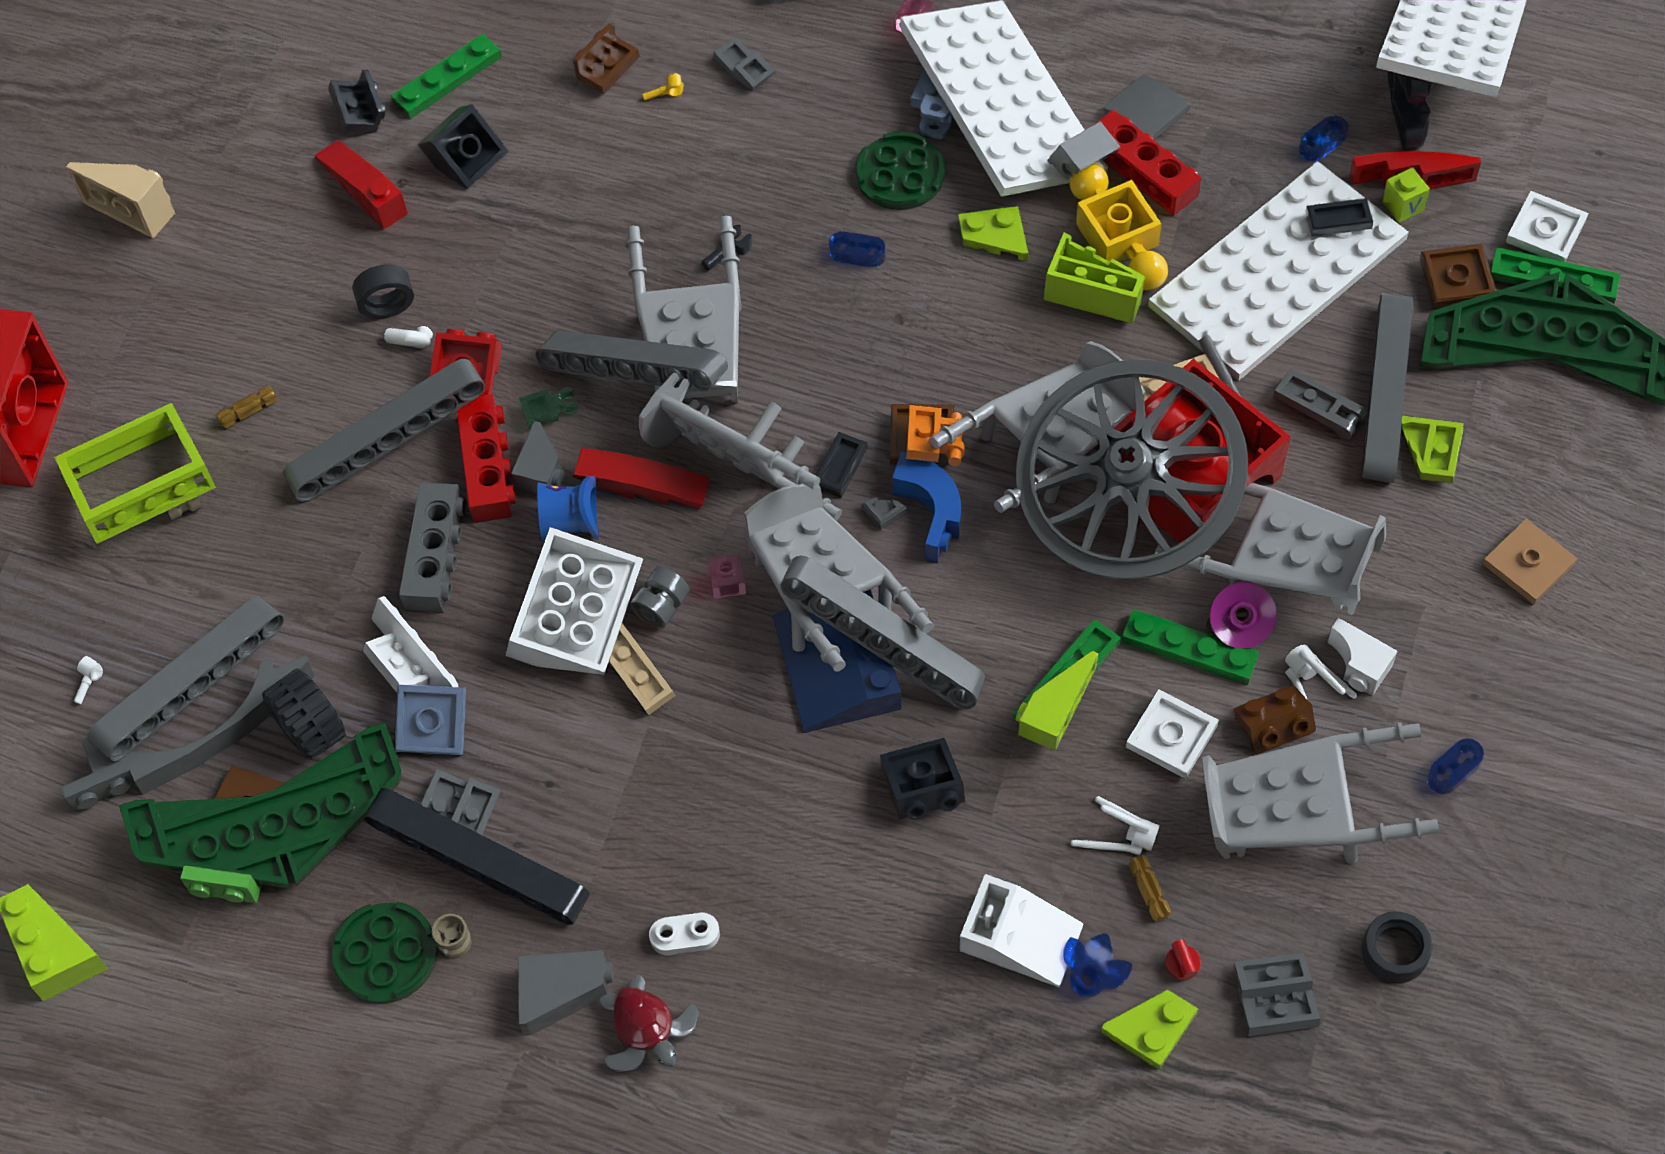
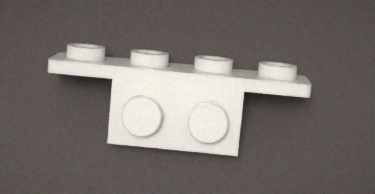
(401, 653)

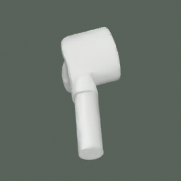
(92, 671)

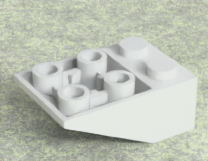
(1018, 931)

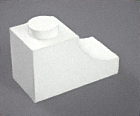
(1364, 656)

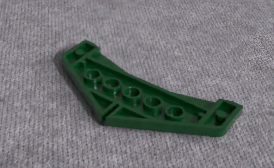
(1534, 325)
(254, 833)

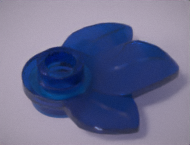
(1096, 962)

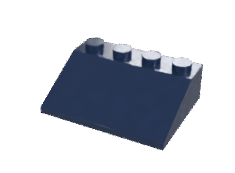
(832, 697)

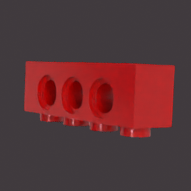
(1150, 165)
(485, 501)

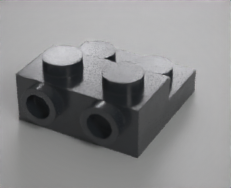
(923, 779)

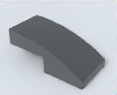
(742, 64)

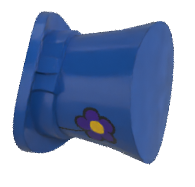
(568, 508)

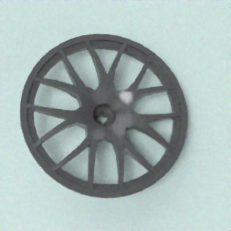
(1133, 481)

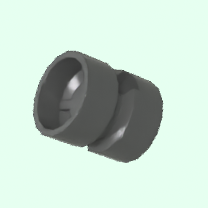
(662, 594)

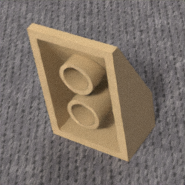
(124, 194)

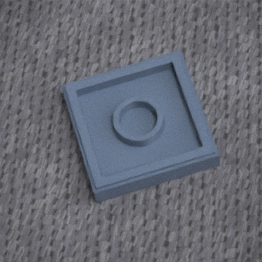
(430, 719)

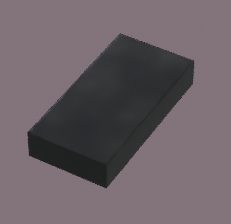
(1339, 217)
(841, 464)

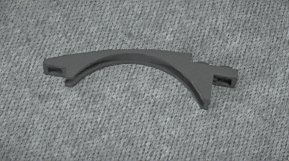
(154, 769)

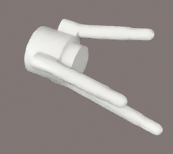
(1306, 665)
(1140, 832)

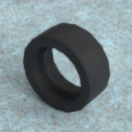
(379, 278)
(1406, 923)

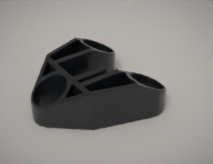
(1410, 108)

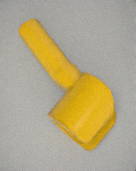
(673, 88)

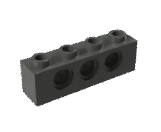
(432, 502)

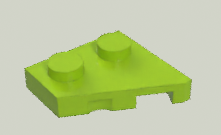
(994, 231)
(1433, 446)
(1152, 1027)

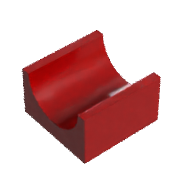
(29, 396)
(1264, 441)

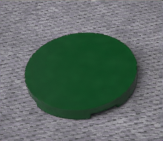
(900, 171)
(384, 952)

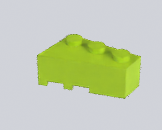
(1092, 283)
(46, 945)

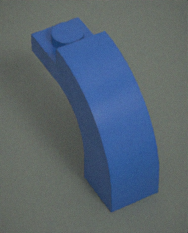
(938, 492)

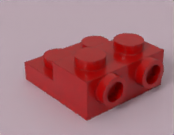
(481, 350)

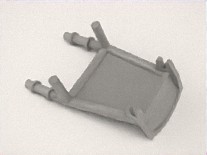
(693, 315)
(1019, 407)
(668, 417)
(795, 524)
(1300, 549)
(1297, 797)

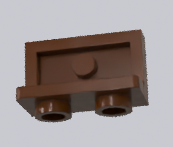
(604, 59)
(1276, 718)

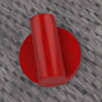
(1182, 961)

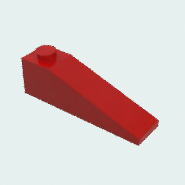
(364, 183)

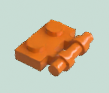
(925, 423)

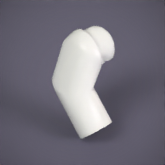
(418, 338)

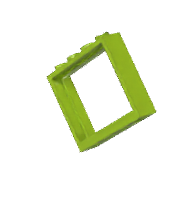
(147, 499)

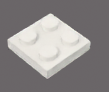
(1546, 227)
(1172, 733)

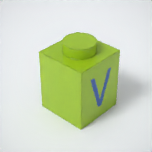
(1405, 195)

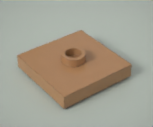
(1530, 561)

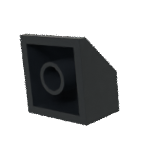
(463, 146)

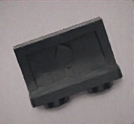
(357, 103)

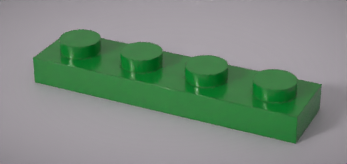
(446, 76)
(1520, 268)
(1094, 638)
(1189, 646)

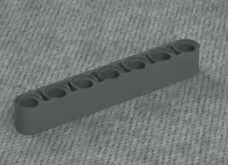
(631, 360)
(1387, 388)
(383, 430)
(882, 632)
(185, 679)

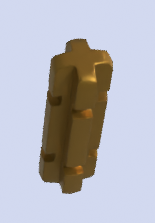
(246, 406)
(1150, 888)

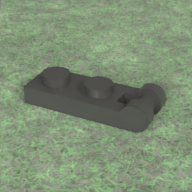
(1320, 403)

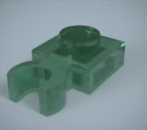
(544, 407)

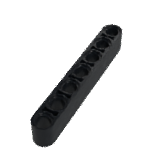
(476, 856)

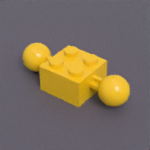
(1119, 224)

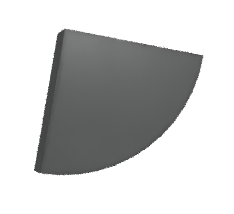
(883, 511)

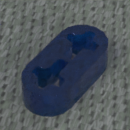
(1320, 135)
(857, 249)
(1450, 760)

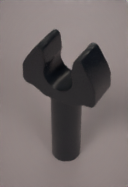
(741, 246)

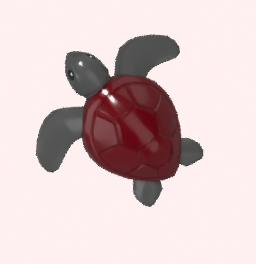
(645, 1024)

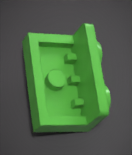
(220, 884)

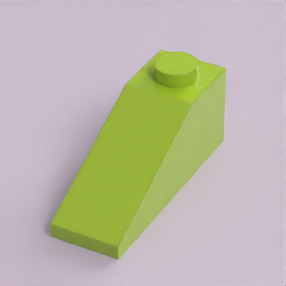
(1054, 704)

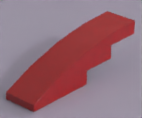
(1434, 168)
(641, 476)

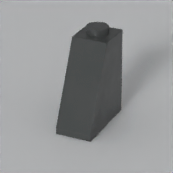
(559, 986)

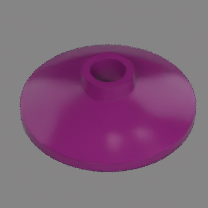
(1255, 626)

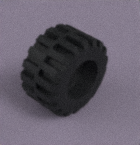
(304, 714)

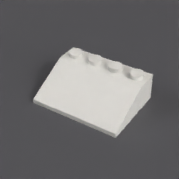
(574, 605)

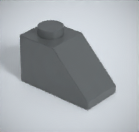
(537, 462)

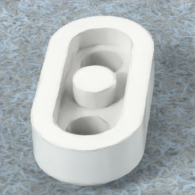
(684, 936)

